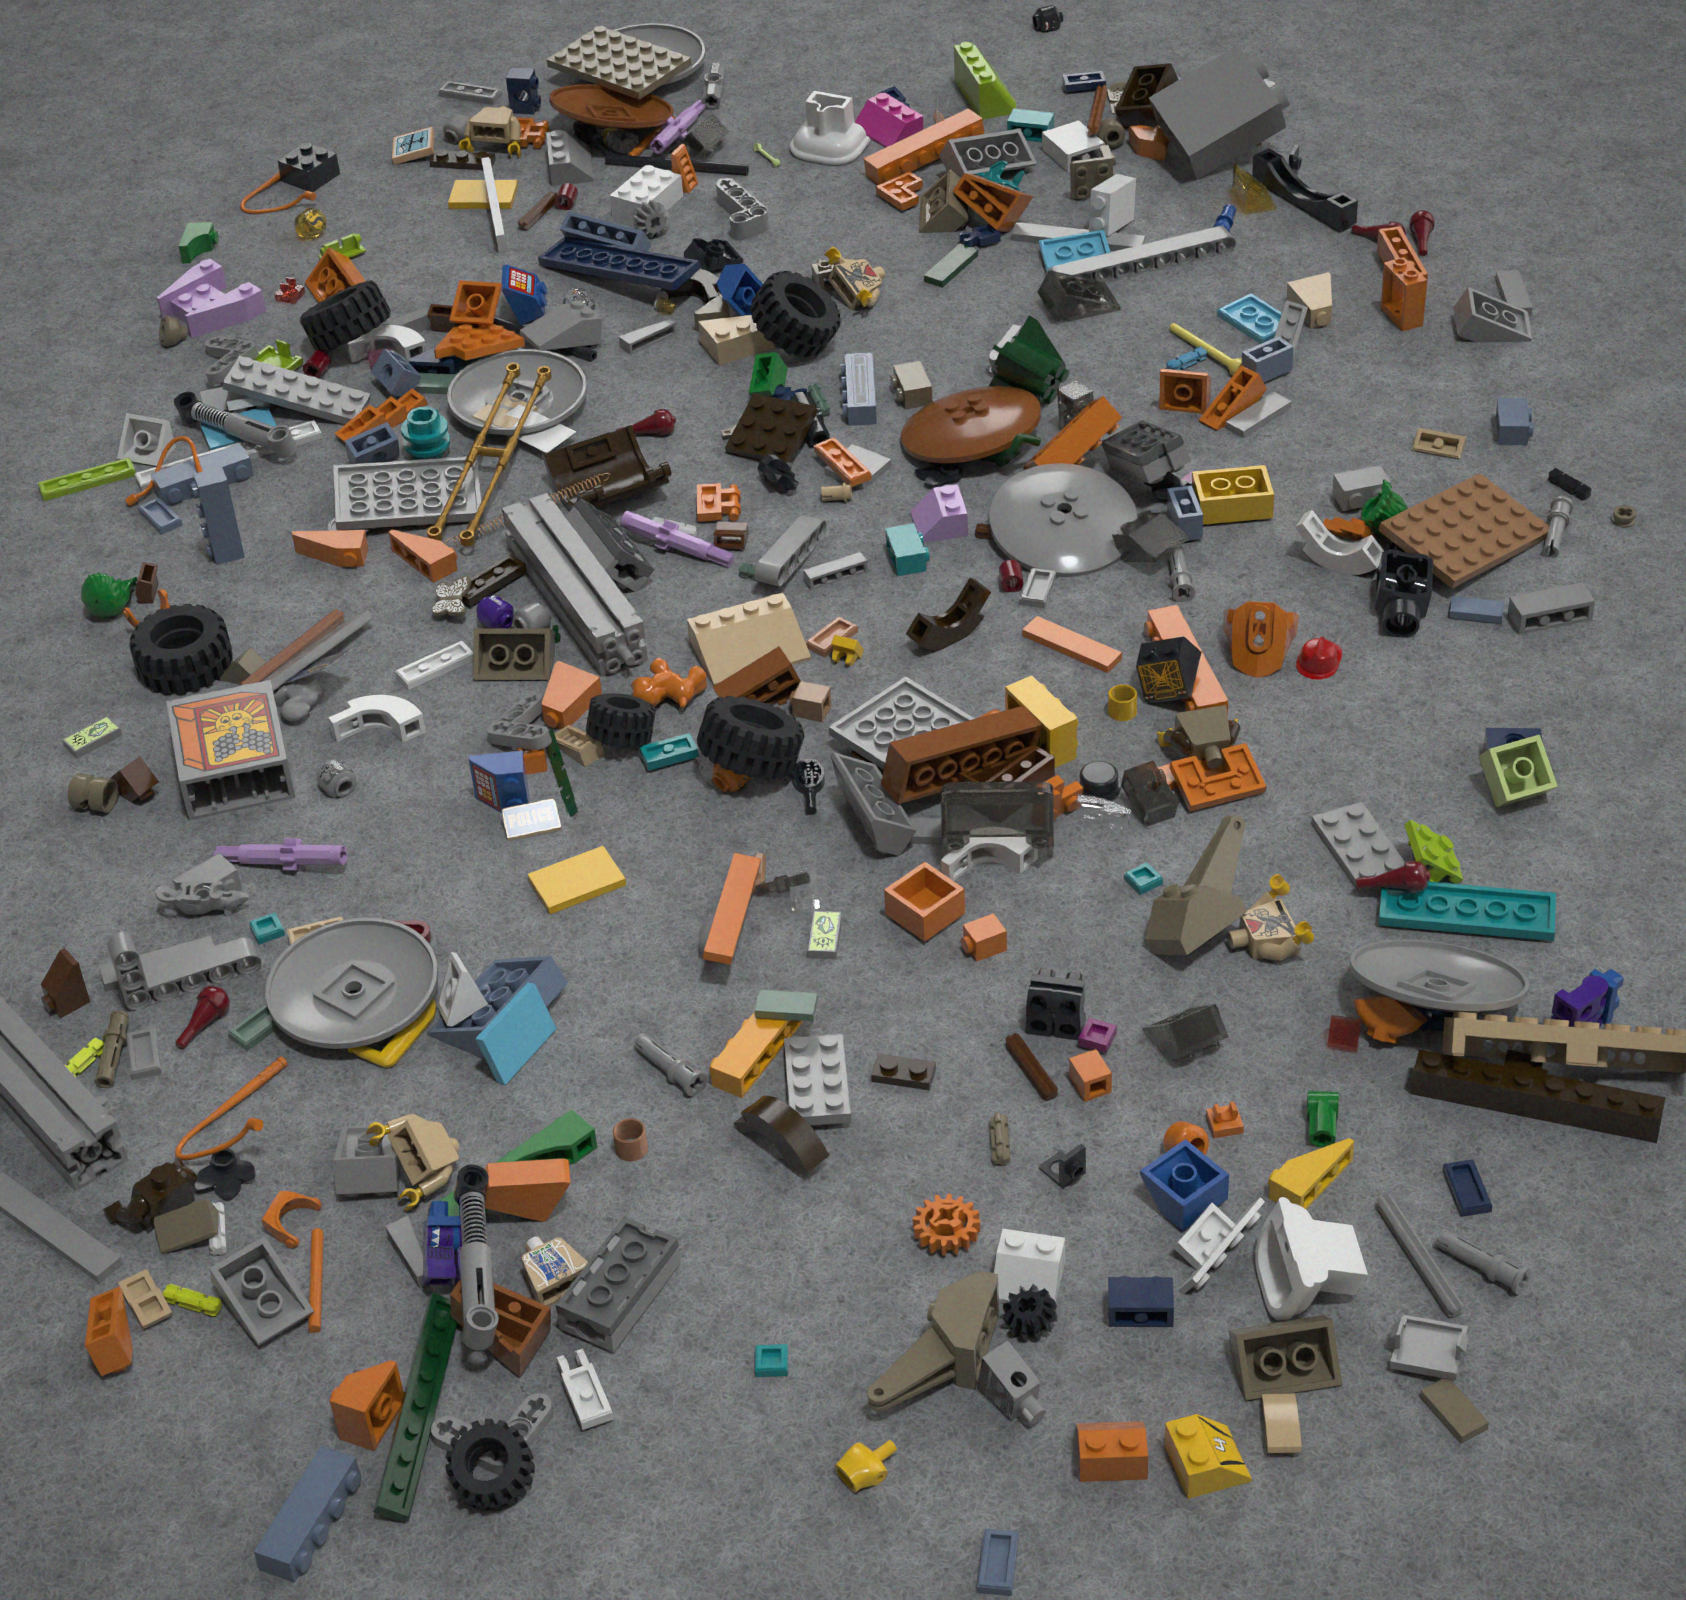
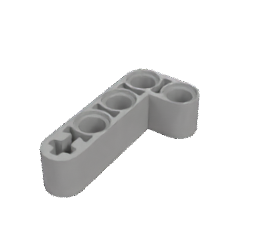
(747, 214)

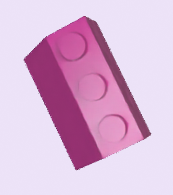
(888, 120)

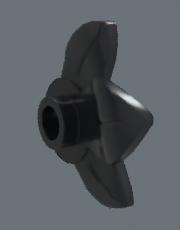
(939, 473)
(225, 1174)

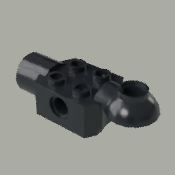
(1403, 590)

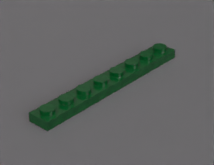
(416, 1411)

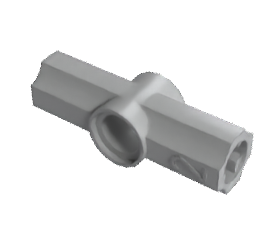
(713, 86)

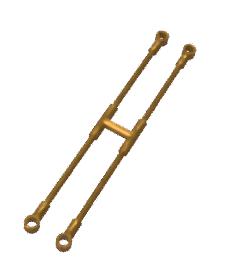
(467, 536)

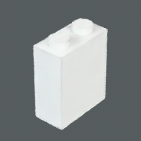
(1070, 144)
(1112, 204)

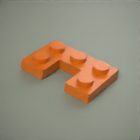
(1239, 781)

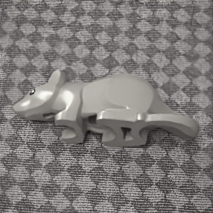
(197, 899)

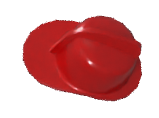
(1319, 659)

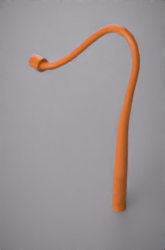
(307, 195)
(132, 499)
(252, 1123)

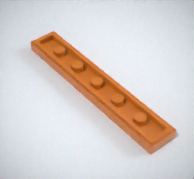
(732, 909)

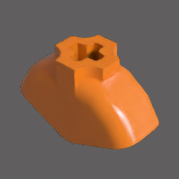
(1149, 141)
(1387, 1017)

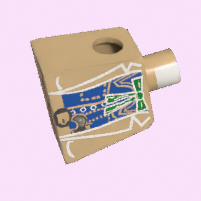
(550, 1268)

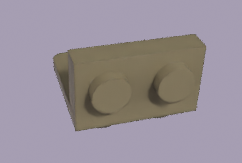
(1090, 173)

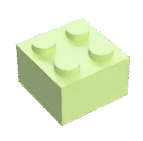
(1518, 771)

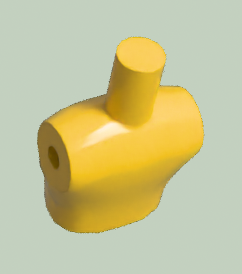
(862, 1466)

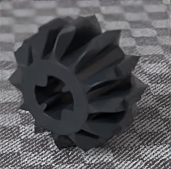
(1030, 1312)

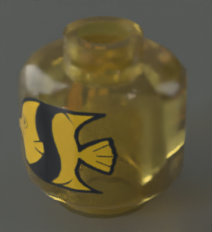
(310, 223)

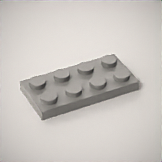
(1357, 842)
(818, 1078)

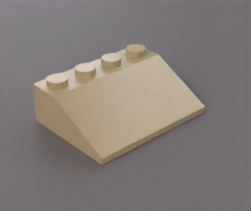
(743, 633)

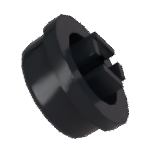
(1100, 780)

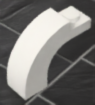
(397, 338)
(1336, 554)
(378, 712)
(1008, 851)

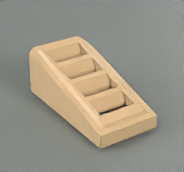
(580, 746)

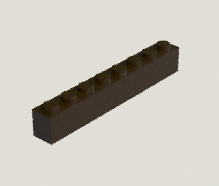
(1538, 1096)

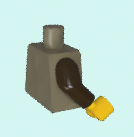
(1202, 734)

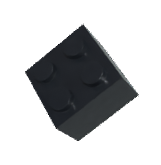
(308, 167)

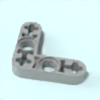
(228, 351)
(514, 729)
(519, 1420)

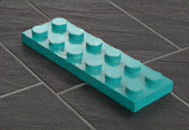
(1472, 910)

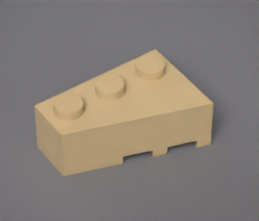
(732, 338)

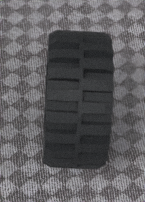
(795, 314)
(345, 316)
(181, 648)
(750, 737)

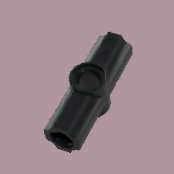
(817, 432)

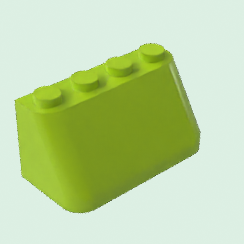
(981, 83)

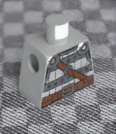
(1010, 1384)

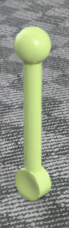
(758, 148)

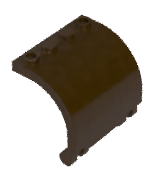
(607, 453)

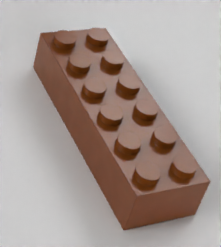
(929, 760)

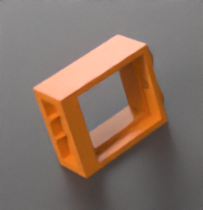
(1403, 294)

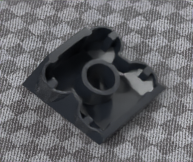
(712, 254)

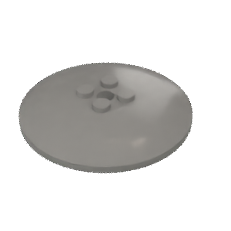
(672, 38)
(483, 379)
(1039, 536)
(375, 955)
(1439, 975)

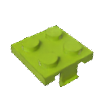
(280, 358)
(1435, 851)

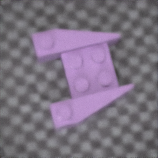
(202, 305)

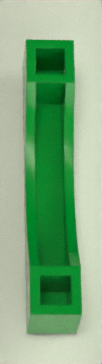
(565, 1138)

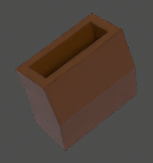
(439, 318)
(731, 535)
(147, 583)

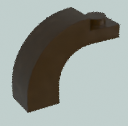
(701, 285)
(955, 623)
(786, 1130)

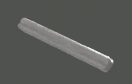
(1420, 1256)

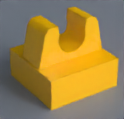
(847, 647)

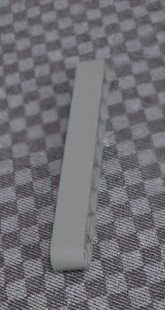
(1152, 256)

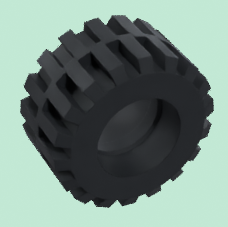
(620, 720)
(474, 1444)

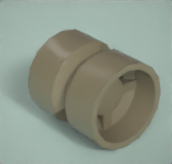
(91, 793)

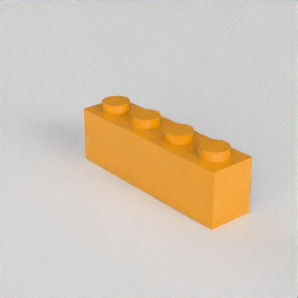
(750, 1053)

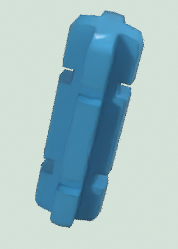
(1187, 359)

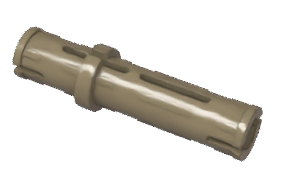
(113, 1040)

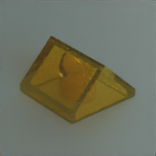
(1250, 193)

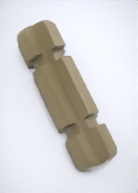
(1000, 1139)

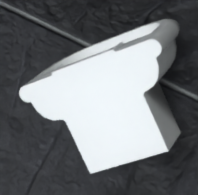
(829, 132)
(1304, 1257)

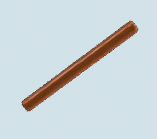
(1097, 110)
(316, 632)

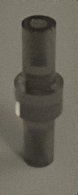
(782, 884)

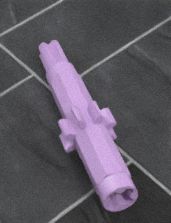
(675, 128)
(669, 536)
(290, 854)

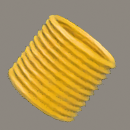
(1122, 702)

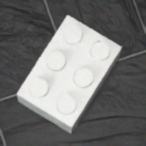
(643, 186)

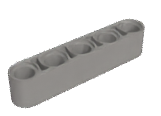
(790, 550)

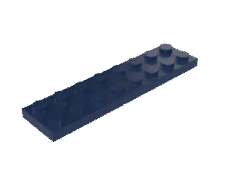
(619, 263)

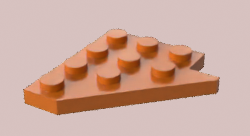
(477, 340)

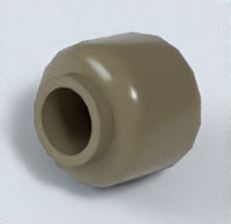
(1111, 133)

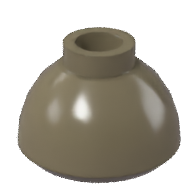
(171, 331)

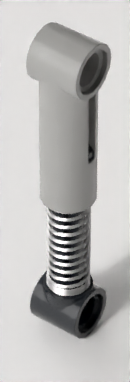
(274, 438)
(475, 1259)

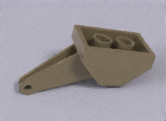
(1204, 906)
(950, 1348)

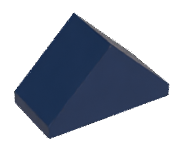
(429, 364)

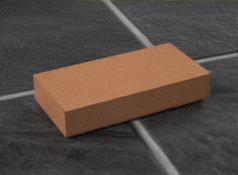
(821, 641)

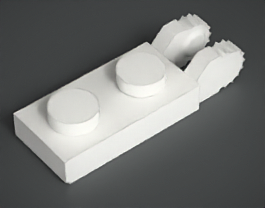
(585, 1391)

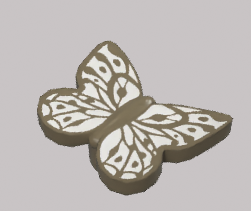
(451, 596)

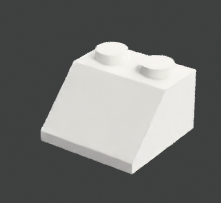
(1029, 1260)

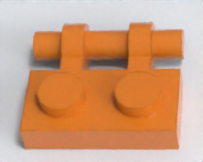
(532, 132)
(710, 502)

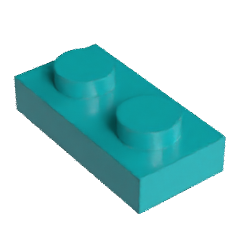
(669, 751)

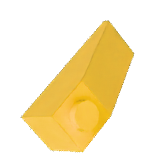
(1308, 1175)

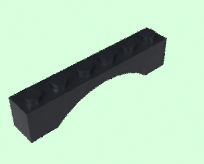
(1275, 173)

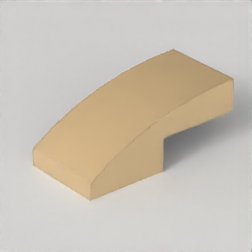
(145, 1299)
(1281, 1423)

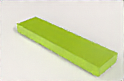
(86, 479)

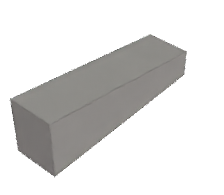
(416, 321)
(647, 336)
(406, 1244)

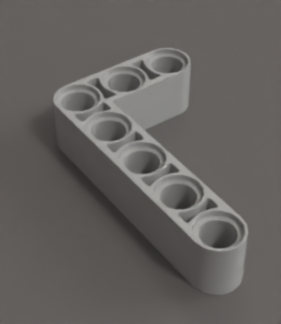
(181, 975)

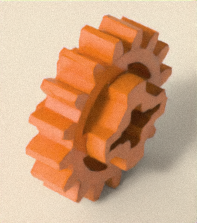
(946, 1224)

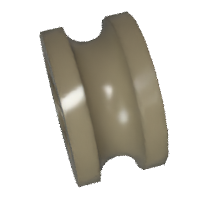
(1624, 516)

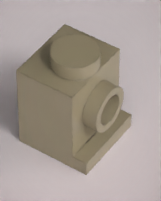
(822, 270)

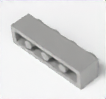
(835, 570)

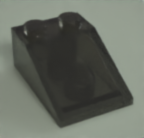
(1075, 297)

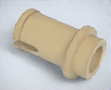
(839, 492)

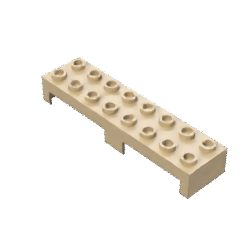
(1574, 1045)

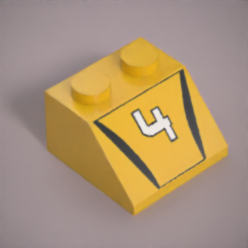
(1204, 1455)

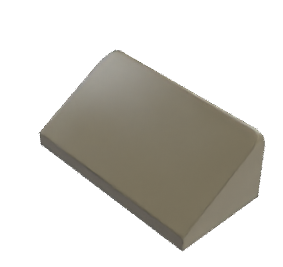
(186, 1225)

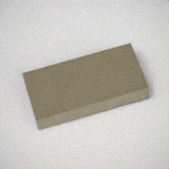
(1454, 1410)

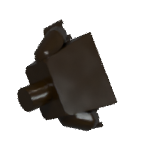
(156, 1194)

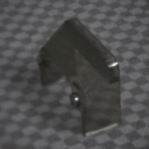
(997, 811)

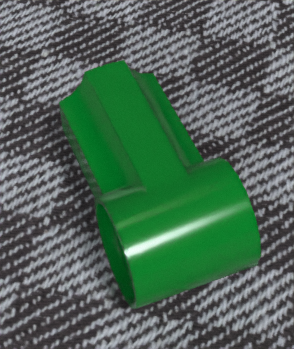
(1322, 1115)

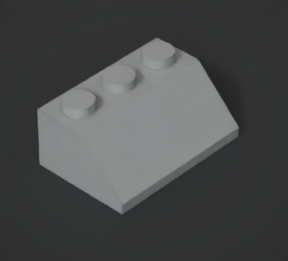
(568, 158)

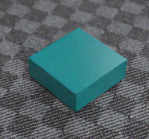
(1143, 878)
(267, 928)
(771, 1360)

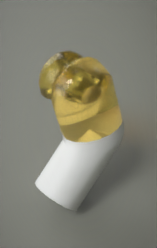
(663, 304)

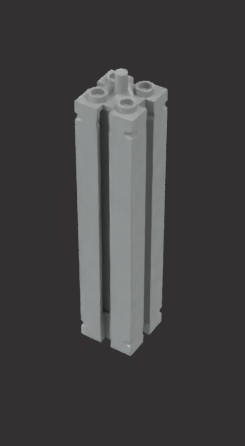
(575, 585)
(54, 1106)

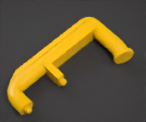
(400, 1042)

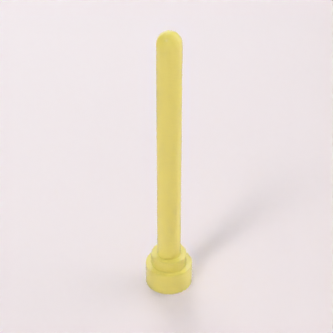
(1232, 364)

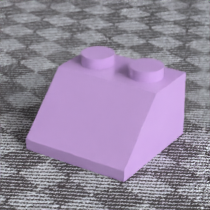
(941, 514)

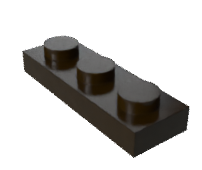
(460, 159)
(493, 578)

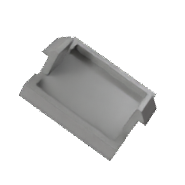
(1428, 1346)

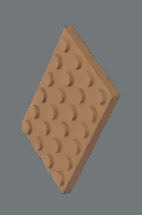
(1466, 529)

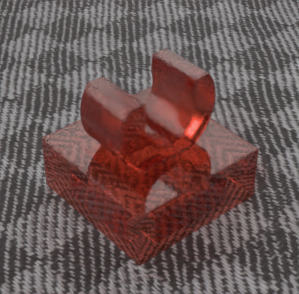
(289, 291)
(1344, 1032)

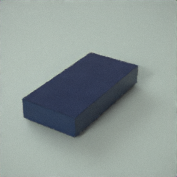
(1467, 1188)

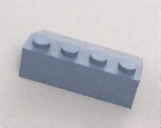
(499, 986)

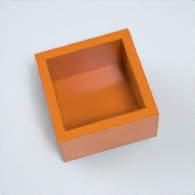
(924, 901)

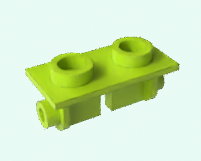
(350, 246)

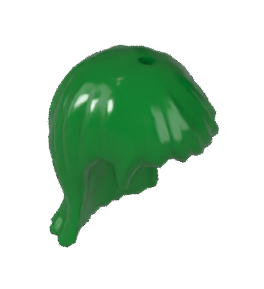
(1382, 508)
(105, 595)

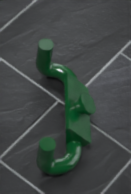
(1004, 457)

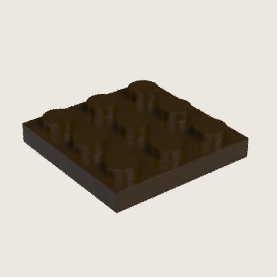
(771, 428)

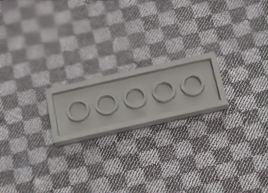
(295, 390)

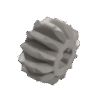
(651, 218)

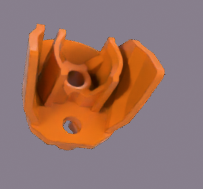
(1276, 629)

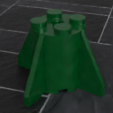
(1030, 363)

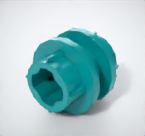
(425, 433)

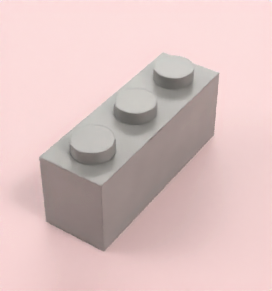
(1551, 608)

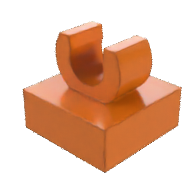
(1224, 1120)

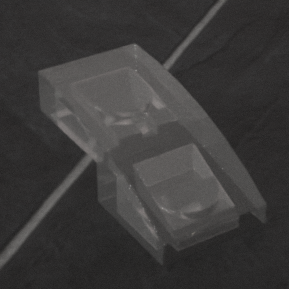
(1098, 810)

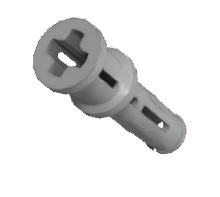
(1557, 520)
(1180, 577)
(677, 1069)
(1495, 1266)

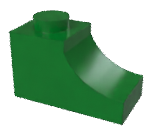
(197, 239)
(767, 374)

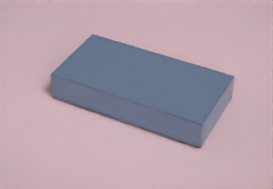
(160, 516)
(1476, 609)
(998, 1562)

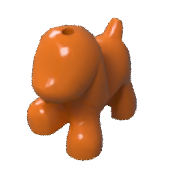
(669, 684)

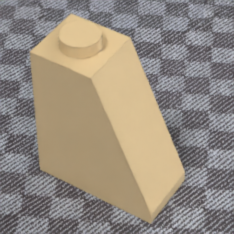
(1316, 295)

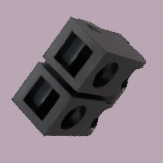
(1057, 1003)

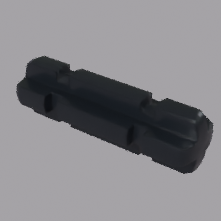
(1569, 484)

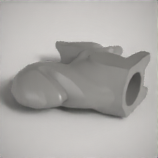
(297, 697)

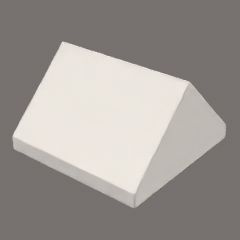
(144, 439)
(458, 993)

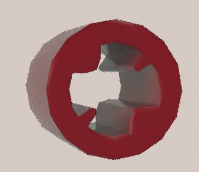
(566, 196)
(316, 364)
(1011, 576)

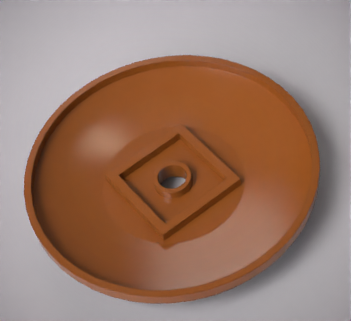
(609, 108)
(970, 424)

